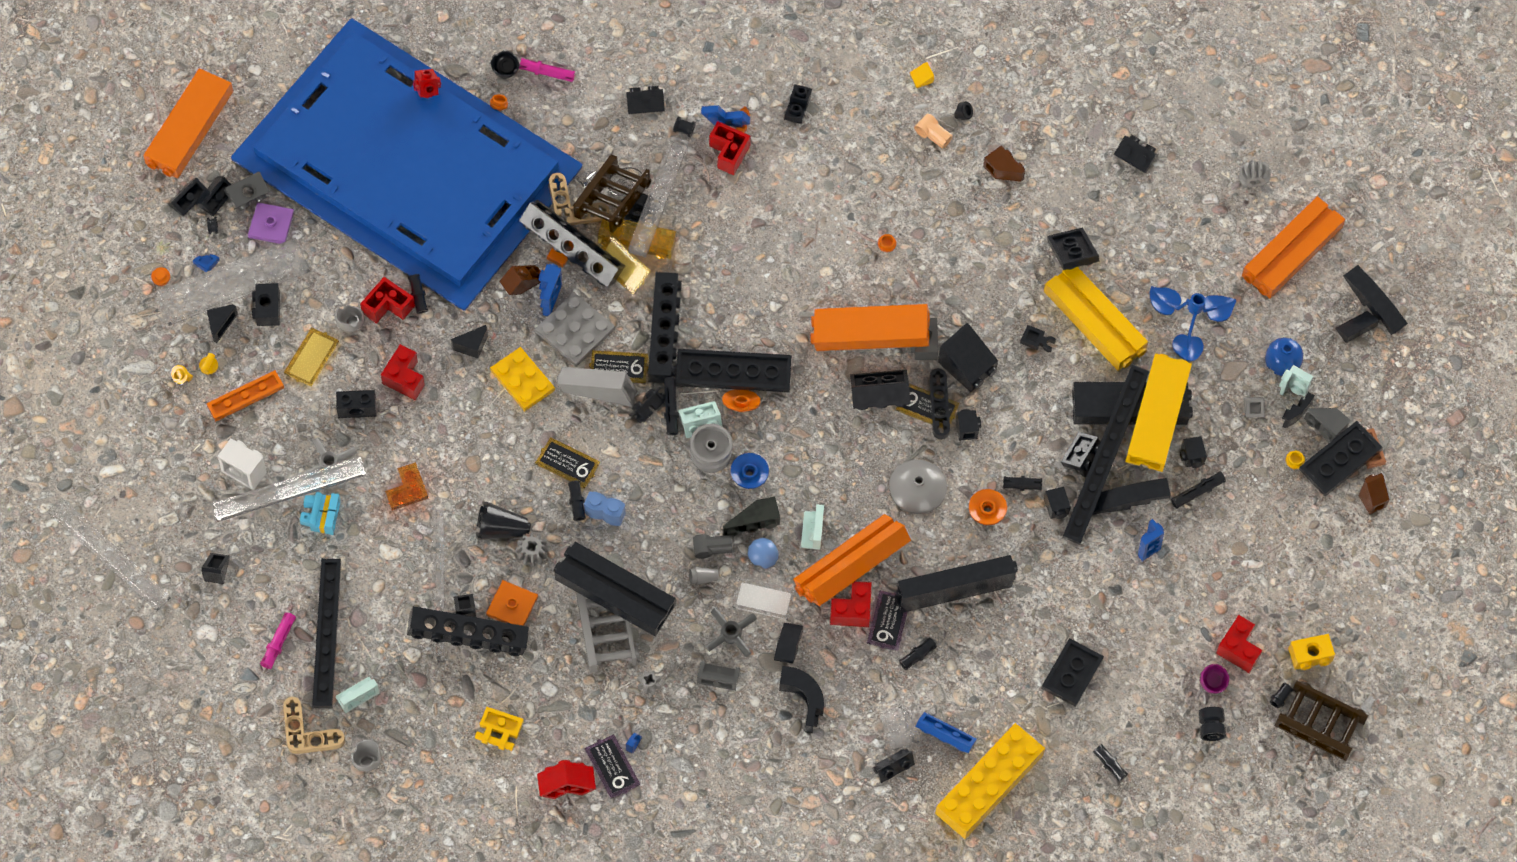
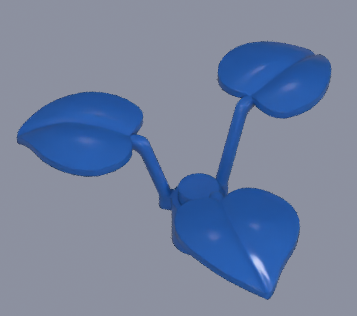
(1217, 308)

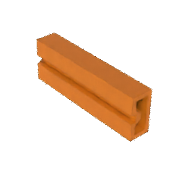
(188, 123)
(1293, 247)
(871, 327)
(851, 560)

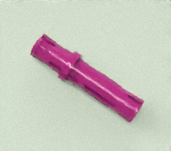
(548, 70)
(274, 647)

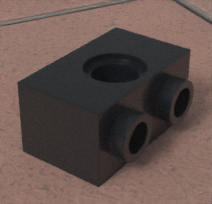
(269, 314)
(356, 404)

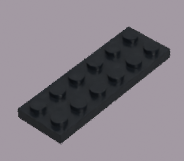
(733, 370)

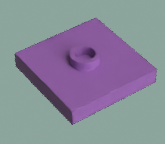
(271, 223)

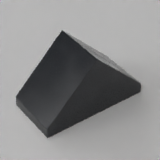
(221, 319)
(471, 342)
(215, 568)
(465, 605)

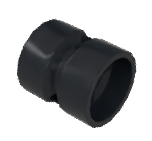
(1212, 723)

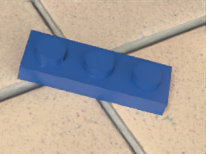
(946, 732)

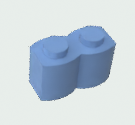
(608, 509)

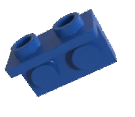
(1151, 541)

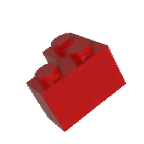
(732, 145)
(387, 297)
(400, 374)
(853, 611)
(1236, 648)
(566, 778)

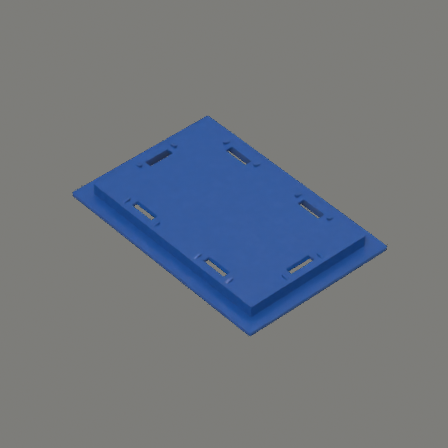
(405, 164)

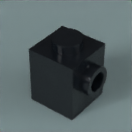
(967, 424)
(1193, 452)
(1057, 503)

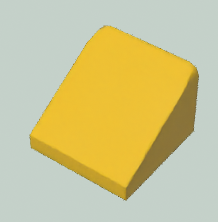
(922, 75)

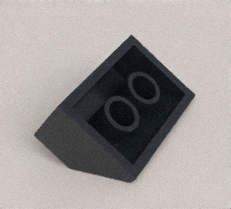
(880, 389)

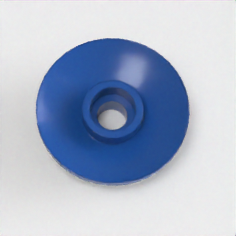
(749, 463)

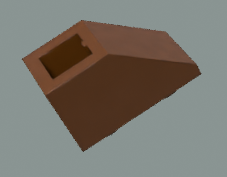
(1003, 165)
(520, 279)
(1374, 493)

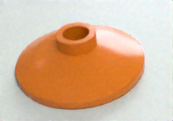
(741, 400)
(987, 499)

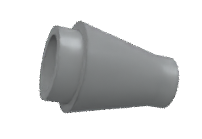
(702, 575)

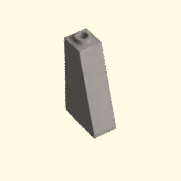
(598, 385)

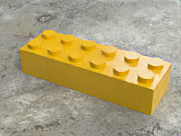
(990, 781)

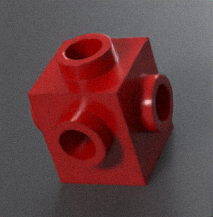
(426, 83)

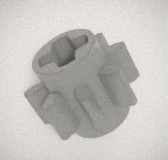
(650, 676)

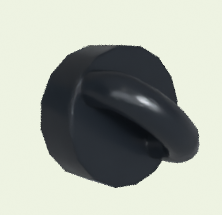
(964, 111)

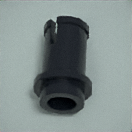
(1281, 695)

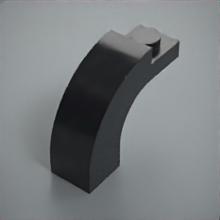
(802, 684)

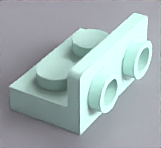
(1296, 380)
(699, 415)
(812, 528)
(357, 694)

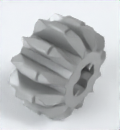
(1255, 174)
(535, 543)

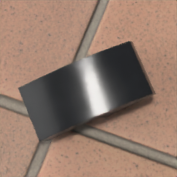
(798, 104)
(1297, 411)
(788, 643)

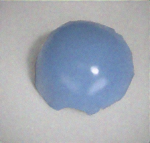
(763, 553)

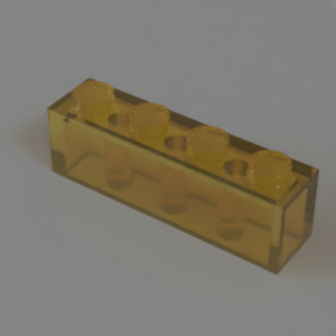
(661, 246)

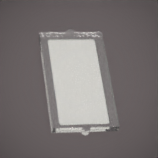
(763, 598)

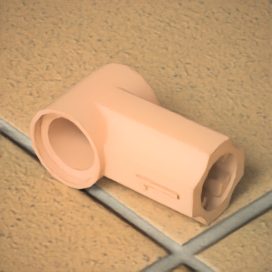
(929, 127)

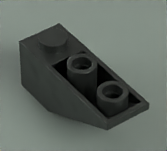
(758, 515)

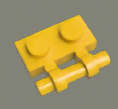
(501, 723)

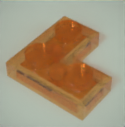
(411, 490)

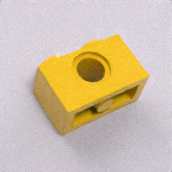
(1319, 644)

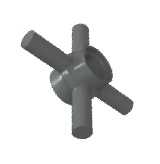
(731, 625)

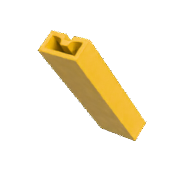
(1096, 317)
(1158, 412)

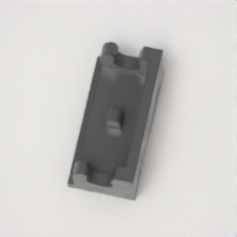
(718, 676)

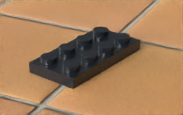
(1341, 458)

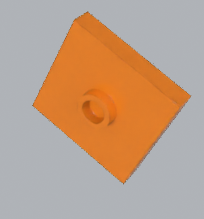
(512, 604)

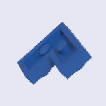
(716, 113)

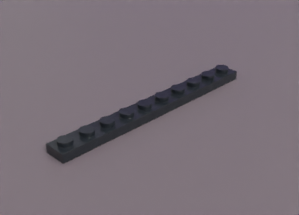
(1105, 454)

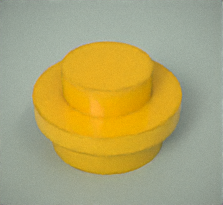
(1295, 459)

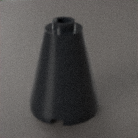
(500, 523)

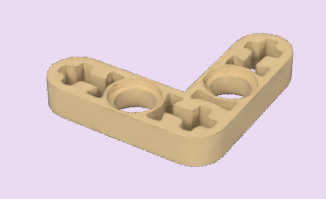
(569, 210)
(305, 738)

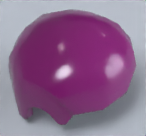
(1214, 679)

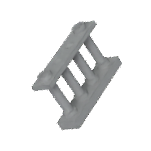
(592, 640)

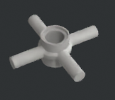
(329, 456)

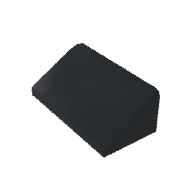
(187, 196)
(214, 196)
(1357, 326)

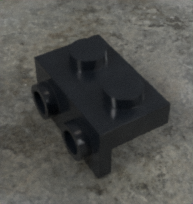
(645, 100)
(1135, 153)

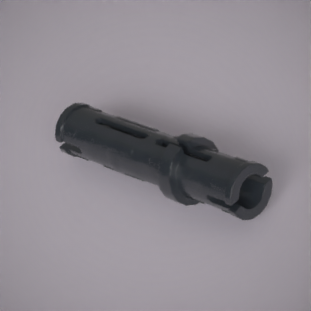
(671, 406)
(1204, 486)

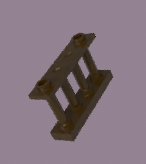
(601, 181)
(1305, 730)

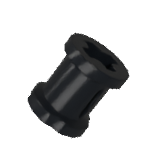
(684, 126)

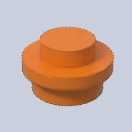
(499, 102)
(887, 243)
(160, 276)

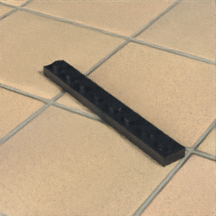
(326, 633)

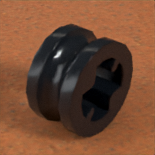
(212, 225)

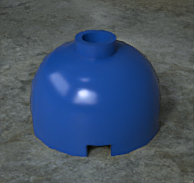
(1283, 354)

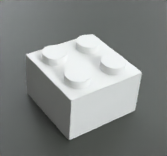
(242, 463)

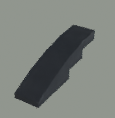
(1377, 301)
(1132, 495)

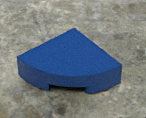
(206, 262)
(633, 742)

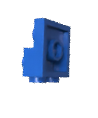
(550, 287)

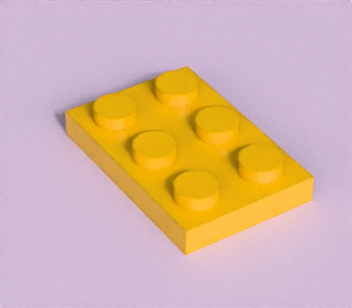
(522, 379)

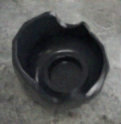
(505, 64)

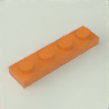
(245, 395)

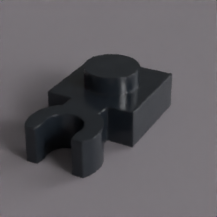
(1035, 337)

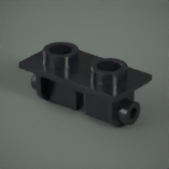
(642, 409)
(901, 761)

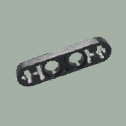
(939, 403)

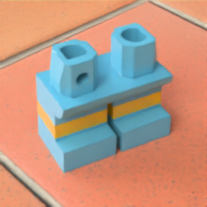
(324, 512)

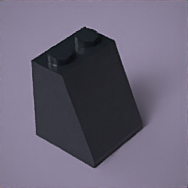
(967, 358)

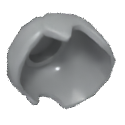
(349, 318)
(366, 755)

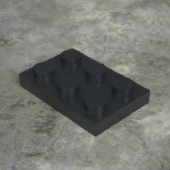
(1073, 248)
(1072, 672)

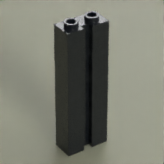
(1096, 401)
(955, 583)
(614, 588)

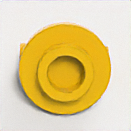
(208, 364)
(180, 374)

